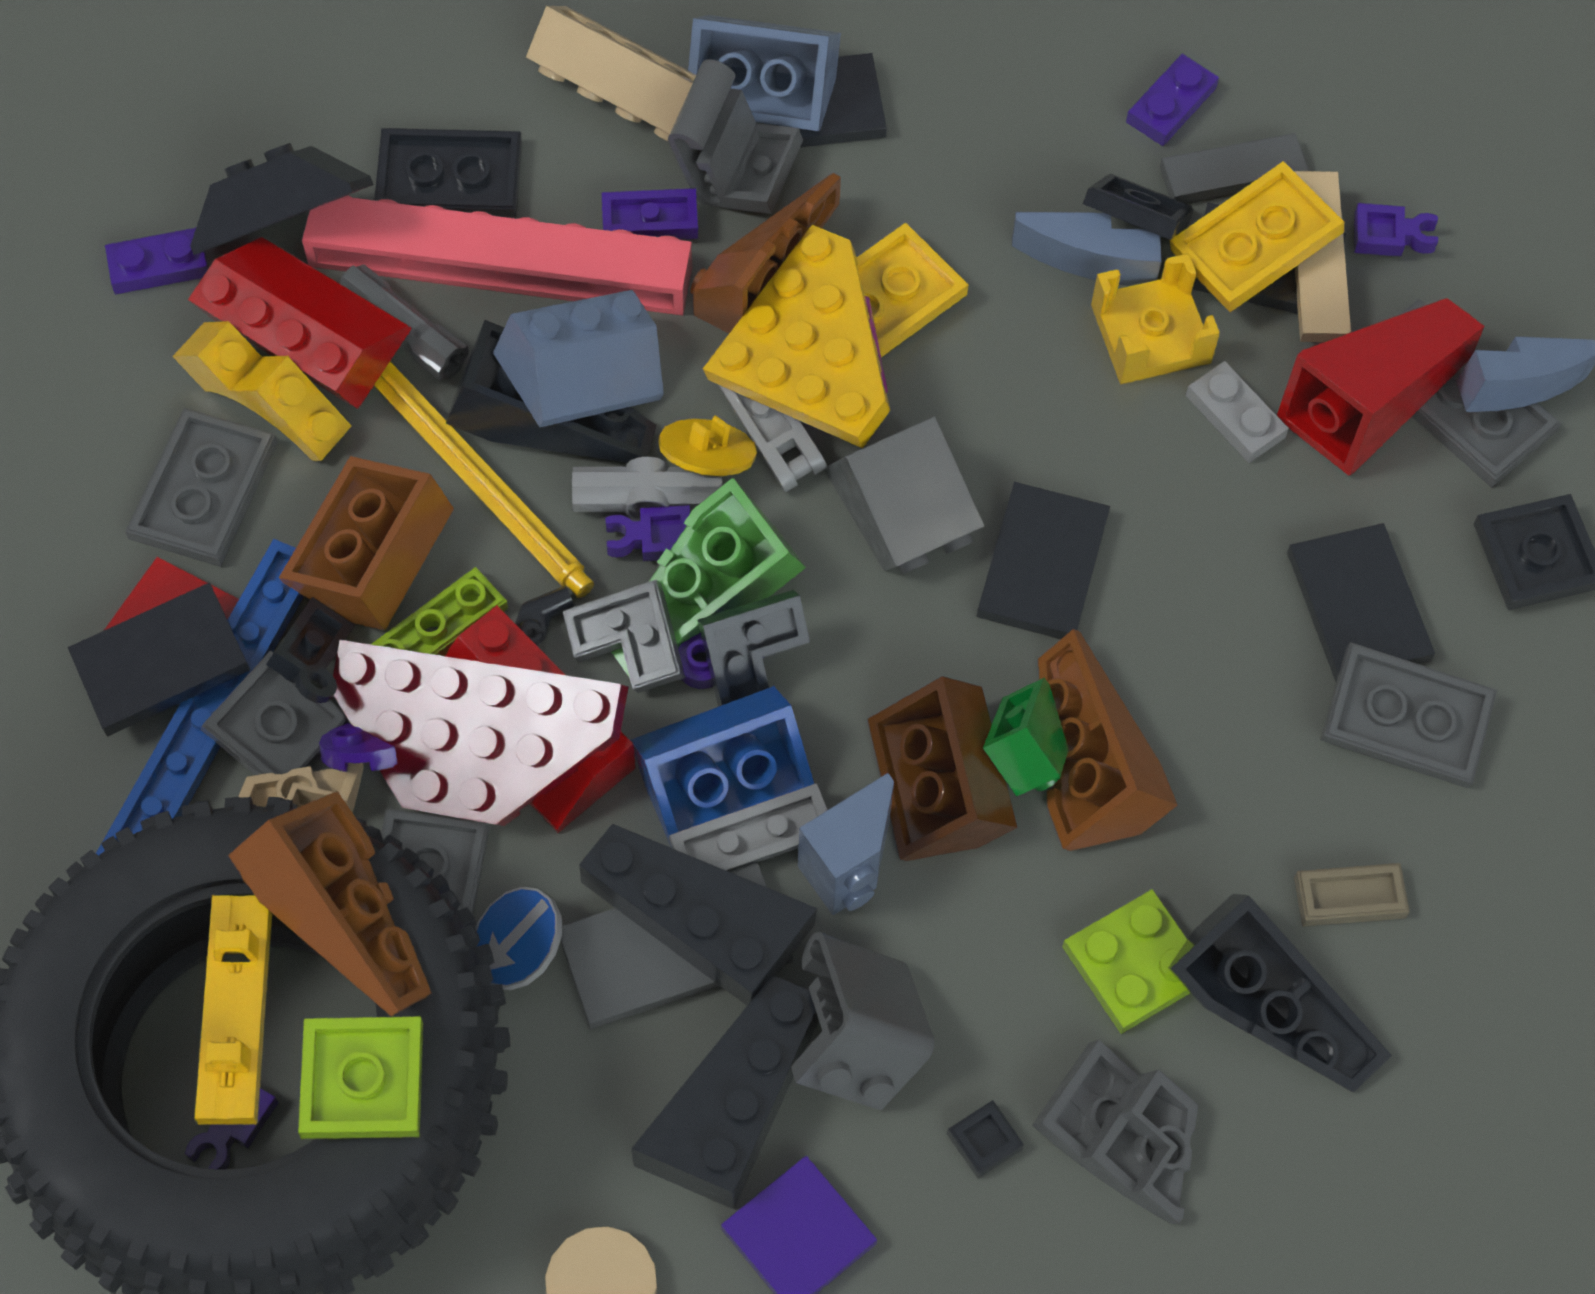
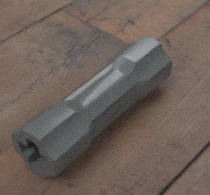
(427, 342)

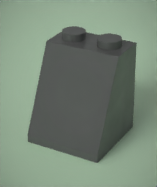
(907, 496)

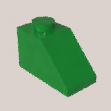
(1028, 739)

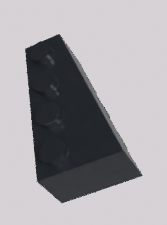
(701, 912)

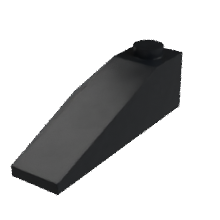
(493, 410)

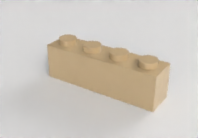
(610, 68)

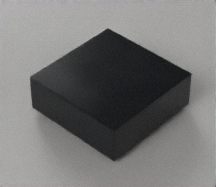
(985, 1139)

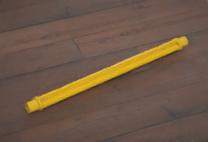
(483, 481)

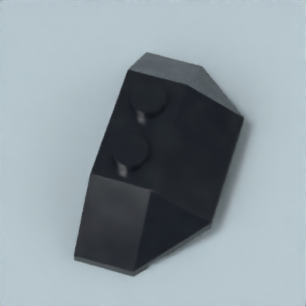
(272, 193)

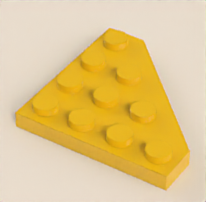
(809, 344)

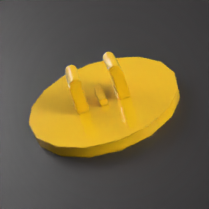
(707, 447)

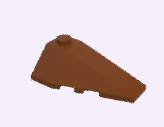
(747, 266)
(1111, 775)
(320, 883)

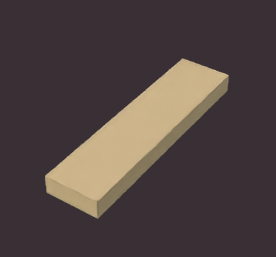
(1322, 276)

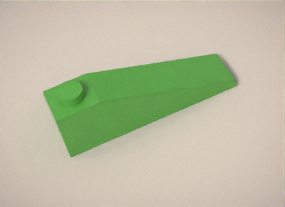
(721, 561)

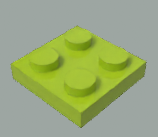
(1128, 960)
(361, 1077)

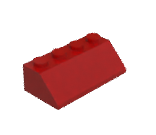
(301, 315)
(501, 642)

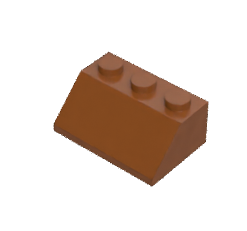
(368, 541)

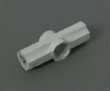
(640, 484)

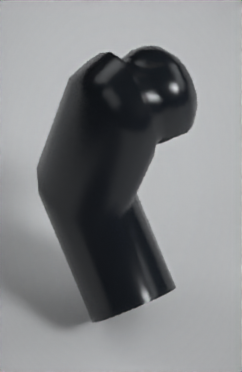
(537, 613)

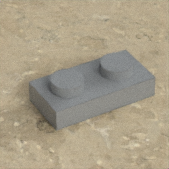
(1236, 412)

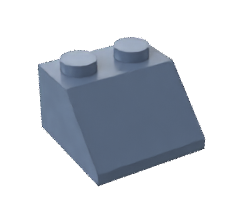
(846, 845)

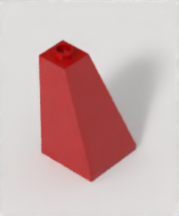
(1370, 382)

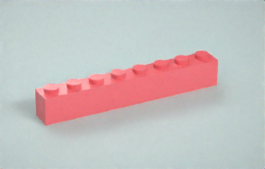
(498, 252)

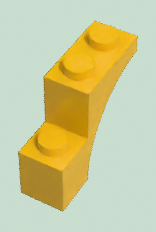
(265, 384)

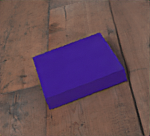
(799, 1232)

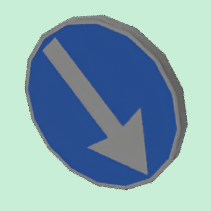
(522, 934)

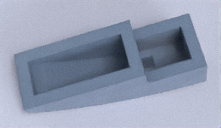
(1088, 245)
(1525, 373)

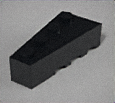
(728, 1104)

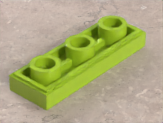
(450, 611)

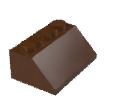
(944, 782)

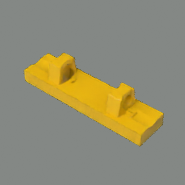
(233, 1012)

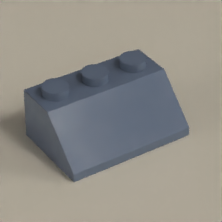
(759, 58)
(582, 357)

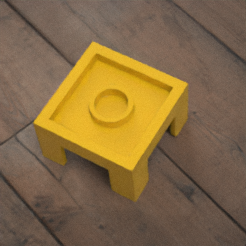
(1153, 324)

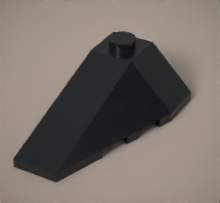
(1262, 984)

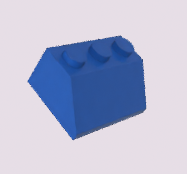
(723, 760)

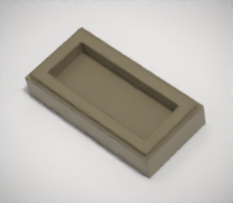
(1351, 894)

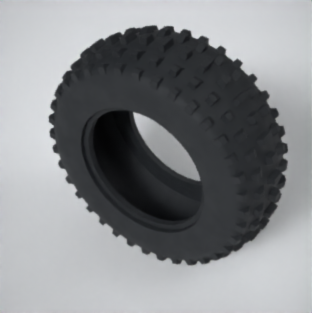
(268, 1228)

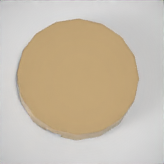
(601, 1263)

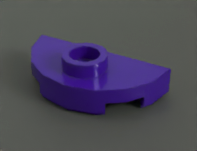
(353, 745)

